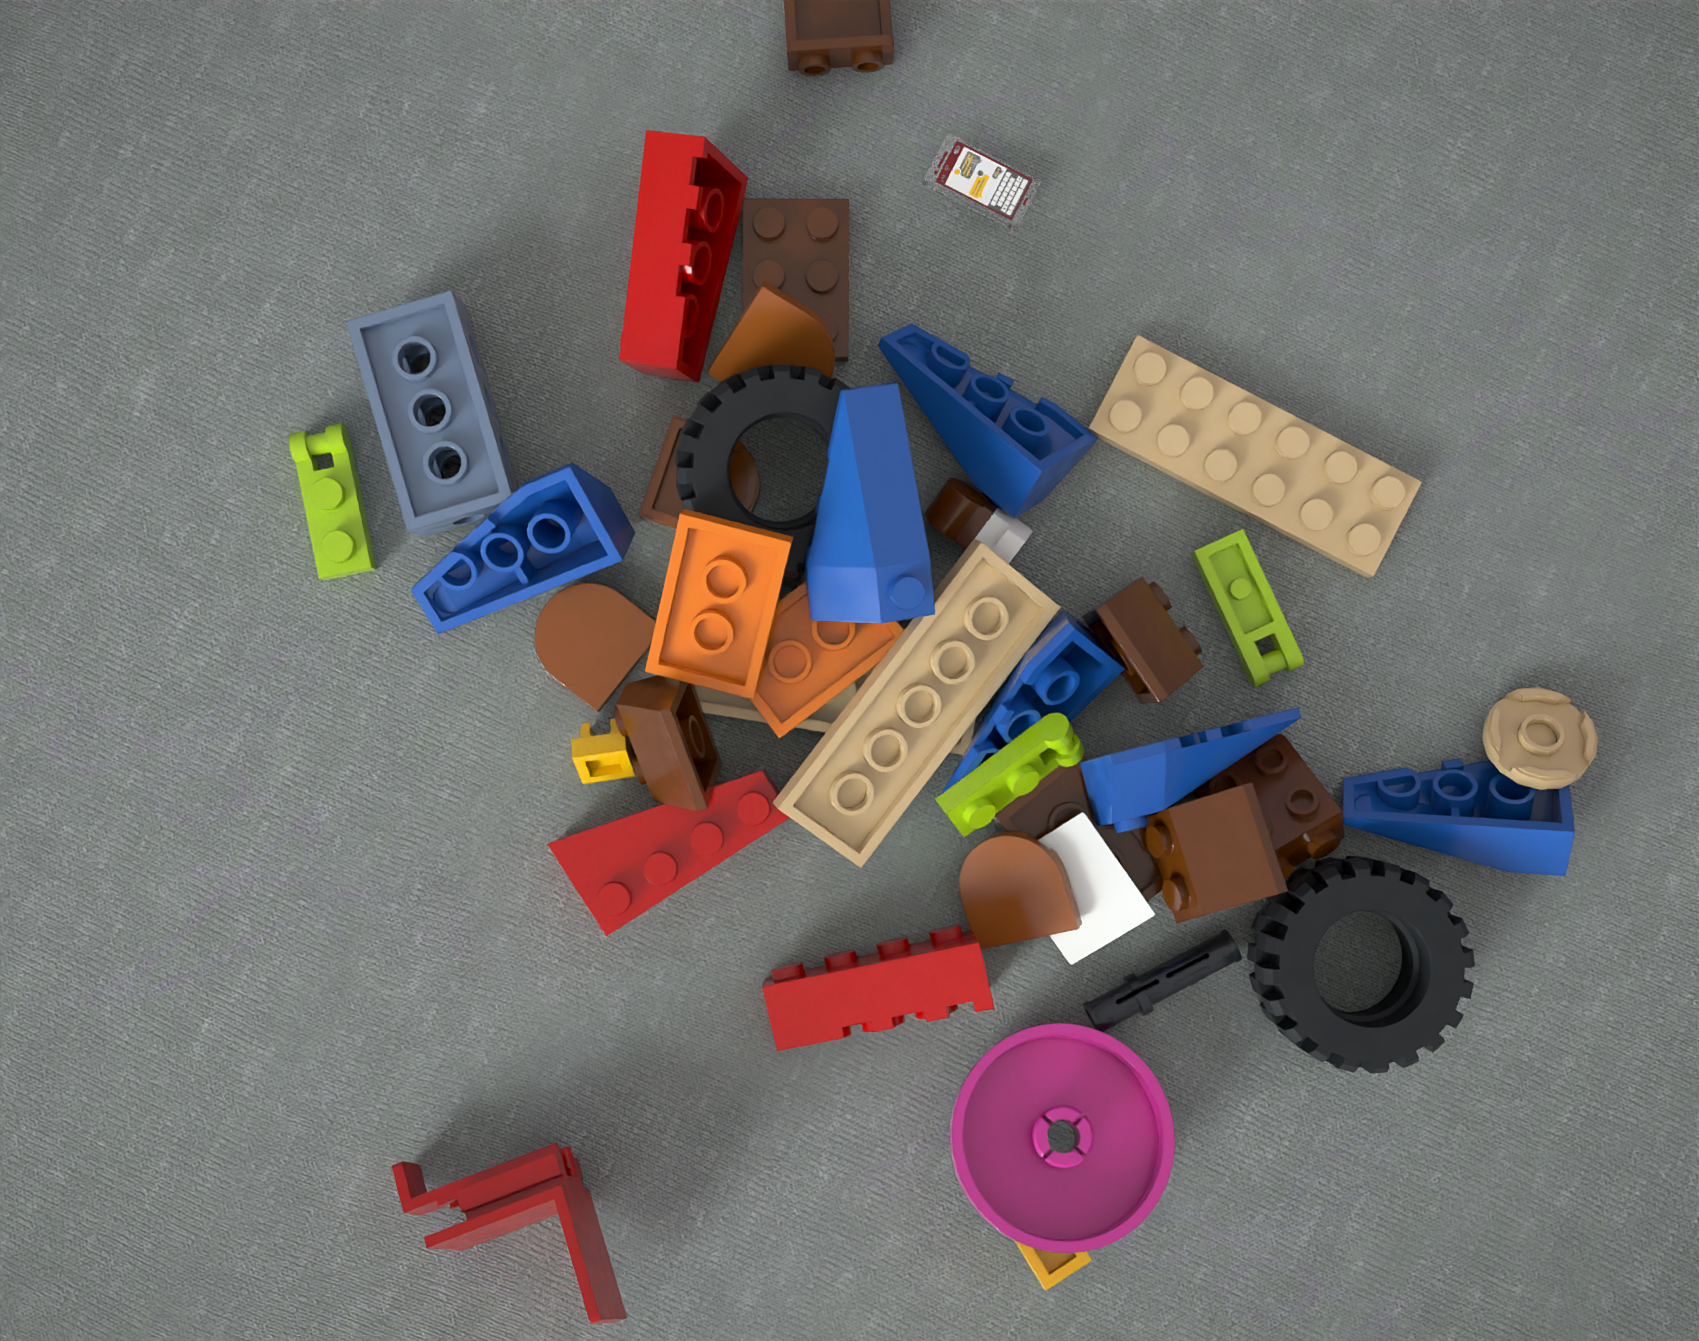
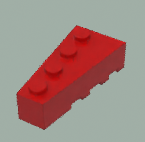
(679, 253)
(657, 851)
(876, 988)

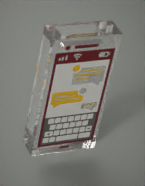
(982, 182)

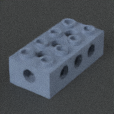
(402, 401)

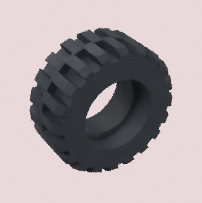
(722, 420)
(1428, 979)

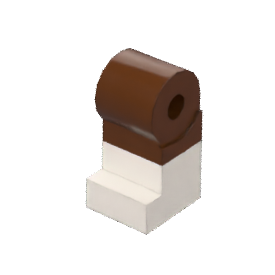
(968, 515)

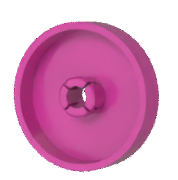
(1118, 1150)

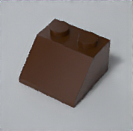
(1145, 640)
(669, 741)
(1214, 853)

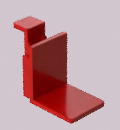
(518, 1196)

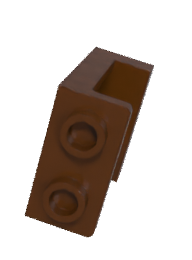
(838, 35)

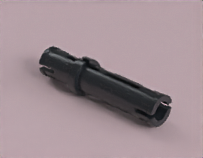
(1216, 951)

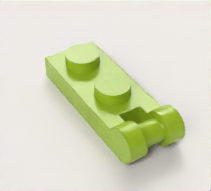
(333, 503)
(1247, 607)
(1011, 772)

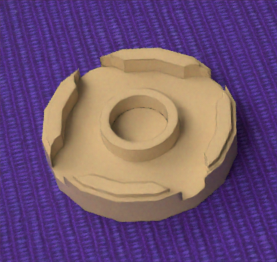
(1539, 738)

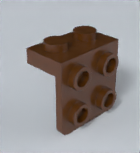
(1293, 801)

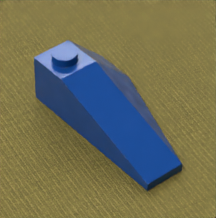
(999, 437)
(869, 528)
(529, 544)
(1055, 675)
(1156, 775)
(1467, 815)

